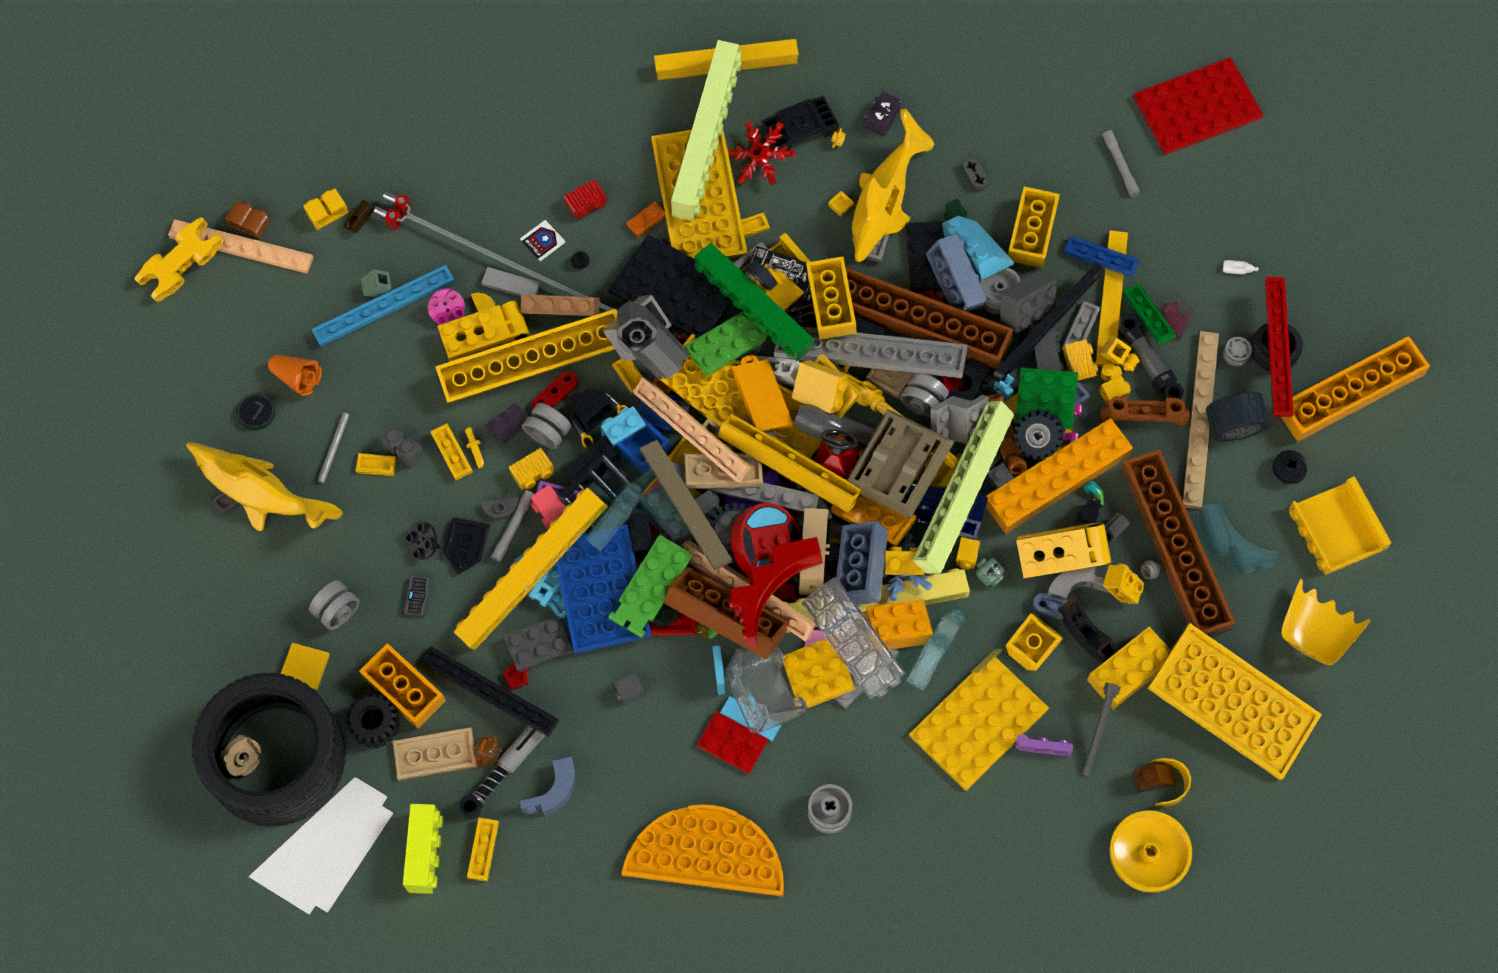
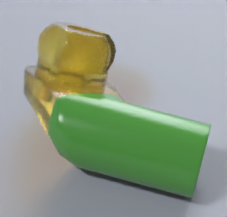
(704, 632)

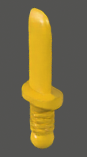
(473, 444)

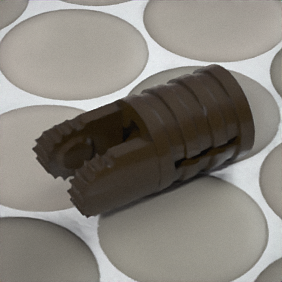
(359, 217)

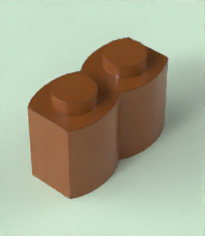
(247, 220)

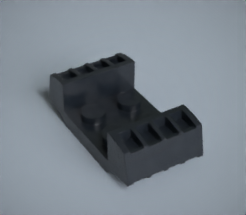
(802, 121)

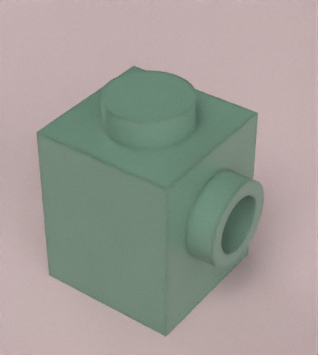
(376, 283)

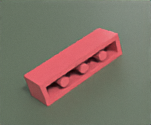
(548, 504)

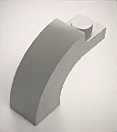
(1074, 579)

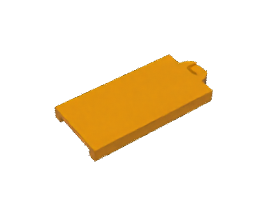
(761, 394)

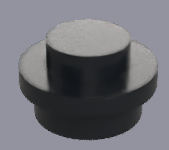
(580, 260)

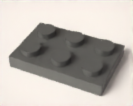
(538, 644)

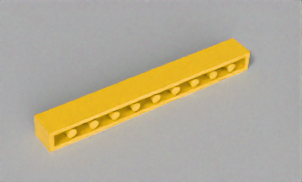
(530, 569)

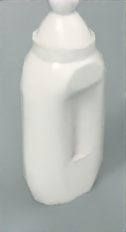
(1238, 267)

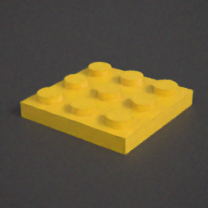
(817, 673)

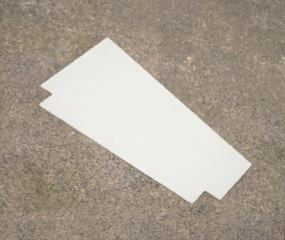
(326, 849)

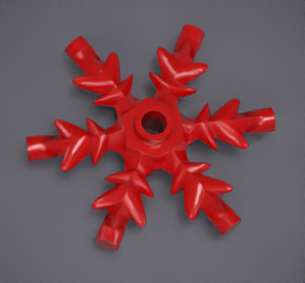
(760, 153)

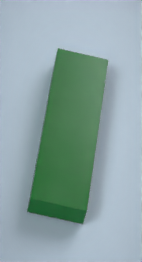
(1149, 314)

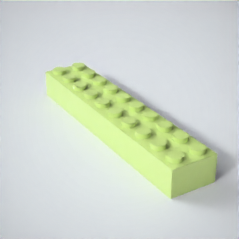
(706, 130)

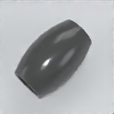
(814, 421)

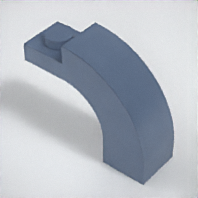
(559, 793)

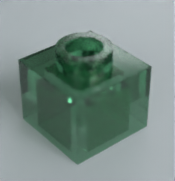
(954, 209)

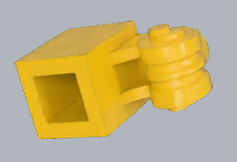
(1117, 353)
(1114, 383)

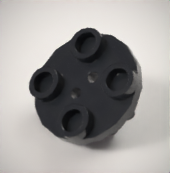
(422, 540)

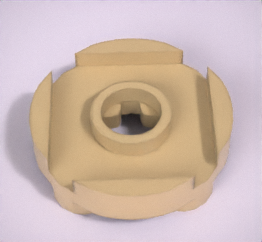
(232, 752)

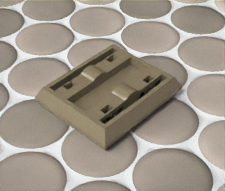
(898, 463)

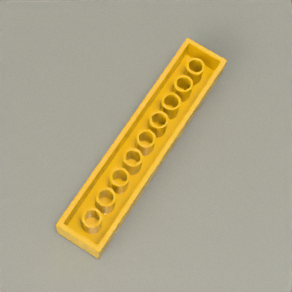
(526, 357)

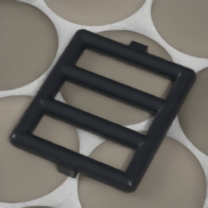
(590, 471)

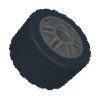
(1237, 416)

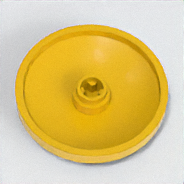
(1150, 851)

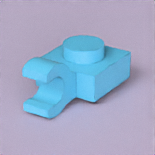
(1004, 387)

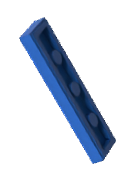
(1106, 257)

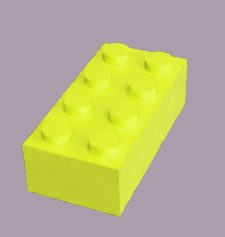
(422, 848)

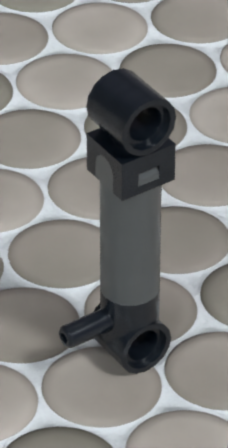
(1163, 379)

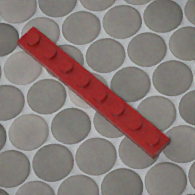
(1278, 347)

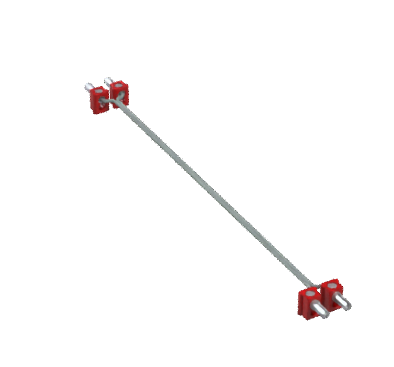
(403, 206)

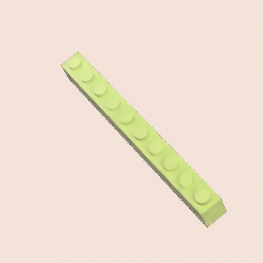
(963, 487)

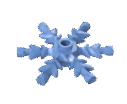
(896, 583)

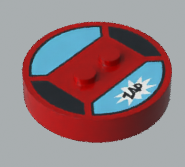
(757, 531)

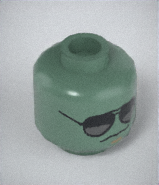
(990, 571)

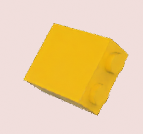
(820, 386)

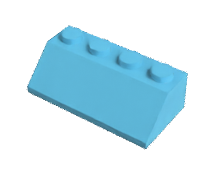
(983, 251)

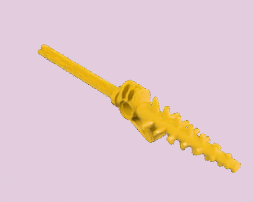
(873, 397)

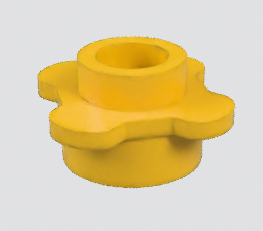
(838, 138)

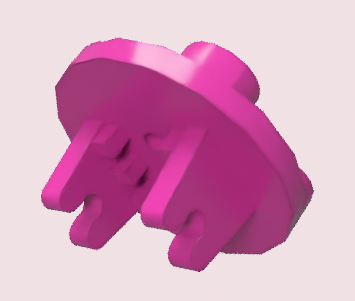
(453, 301)

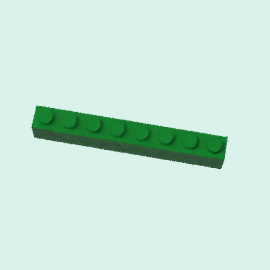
(754, 302)

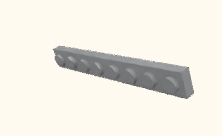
(769, 493)

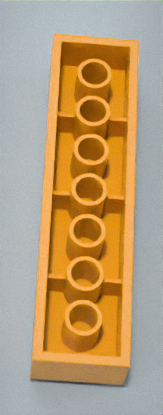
(1355, 388)
(1058, 476)

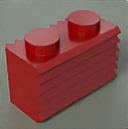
(585, 199)

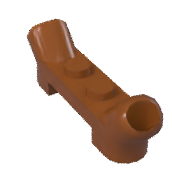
(1134, 410)
(1008, 450)

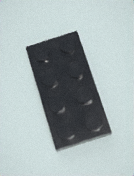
(919, 239)

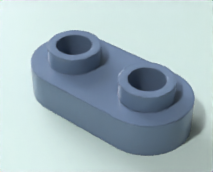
(1052, 605)

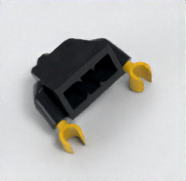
(590, 410)

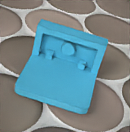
(622, 426)

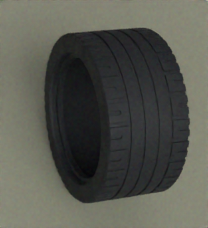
(232, 708)

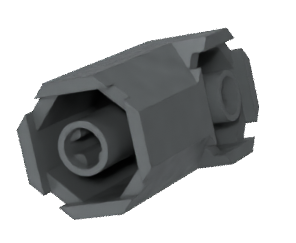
(649, 340)

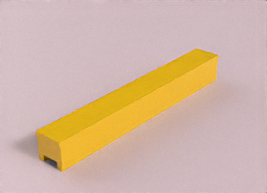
(753, 56)
(789, 463)

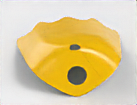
(1314, 620)

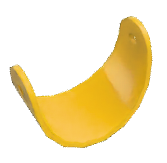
(1183, 770)

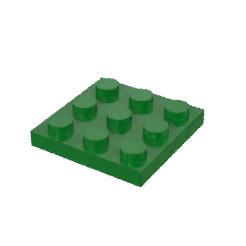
(1047, 391)

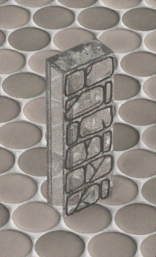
(853, 638)

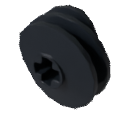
(799, 315)
(1293, 460)

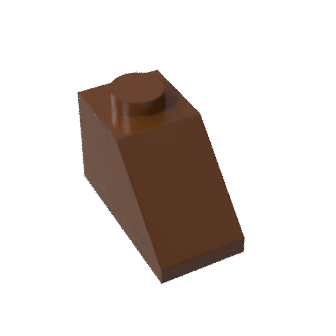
(1153, 777)

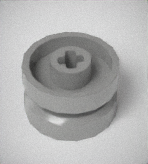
(995, 285)
(923, 394)
(546, 426)
(334, 605)
(832, 820)

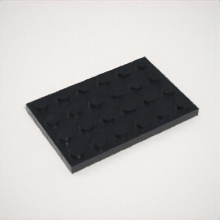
(675, 284)

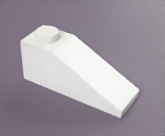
(784, 369)

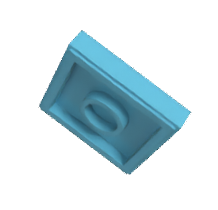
(719, 673)

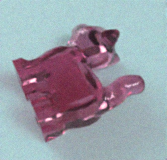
(1177, 322)

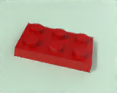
(732, 743)

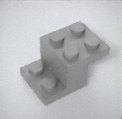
(957, 417)

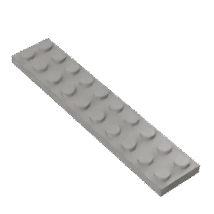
(887, 353)

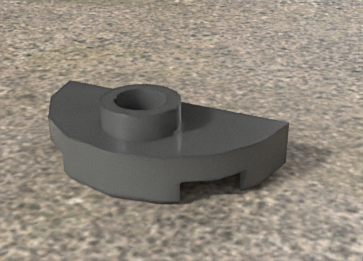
(501, 508)

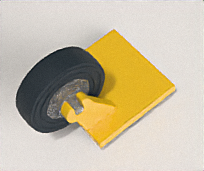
(775, 285)

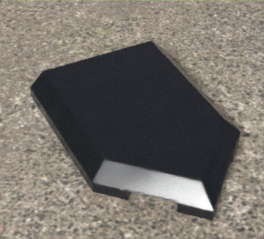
(465, 543)

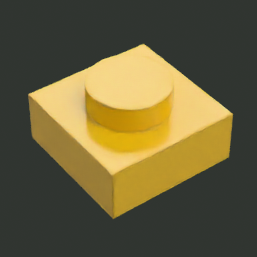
(840, 203)

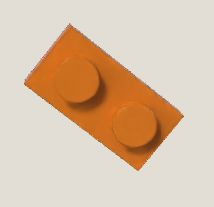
(646, 219)

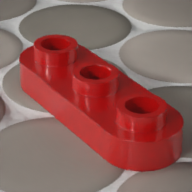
(563, 387)

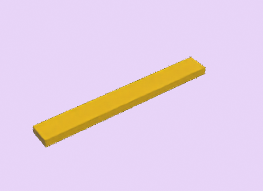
(1111, 297)

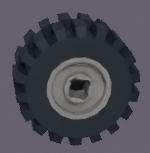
(1039, 434)

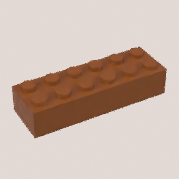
(709, 605)

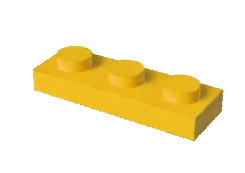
(451, 452)
(483, 849)

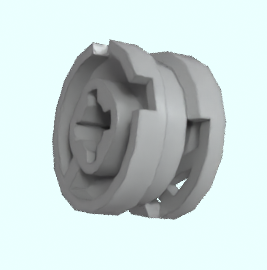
(1237, 352)

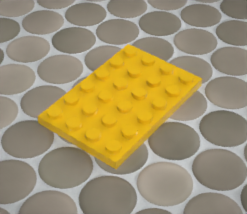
(978, 722)

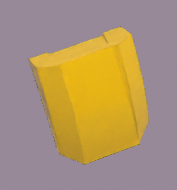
(1033, 643)

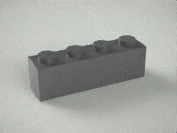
(1047, 352)

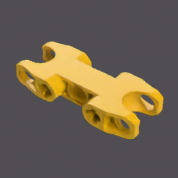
(169, 269)

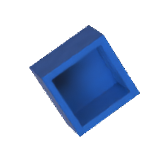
(631, 446)

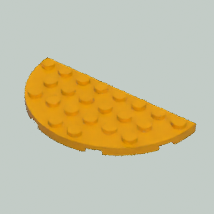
(708, 850)

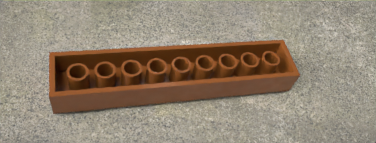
(927, 318)
(1177, 544)

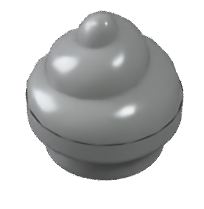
(1150, 569)

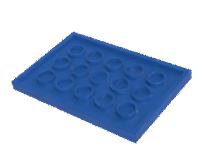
(592, 590)

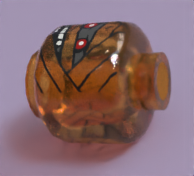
(487, 750)

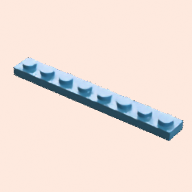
(383, 305)

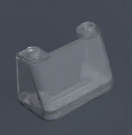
(762, 690)

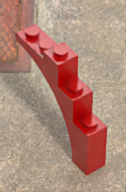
(784, 563)

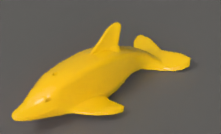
(882, 192)
(256, 488)

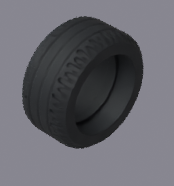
(1261, 357)

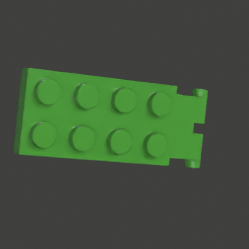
(725, 343)
(650, 585)

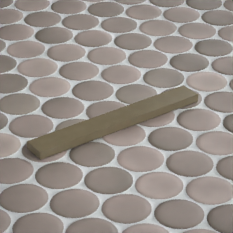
(686, 505)

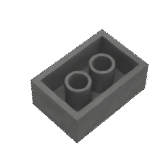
(1028, 301)

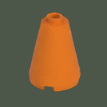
(296, 372)

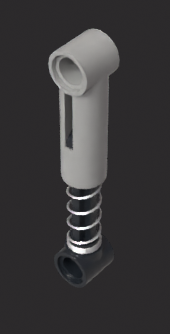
(507, 765)

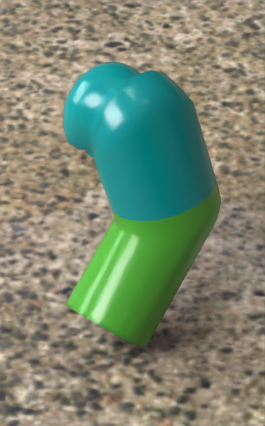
(1095, 490)

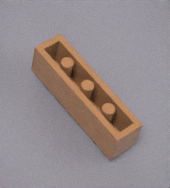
(559, 305)

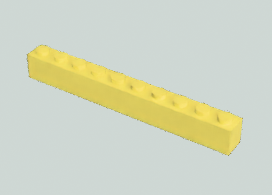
(944, 588)

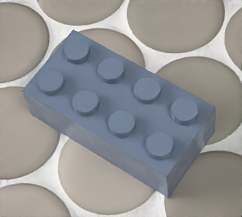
(956, 274)
(862, 561)

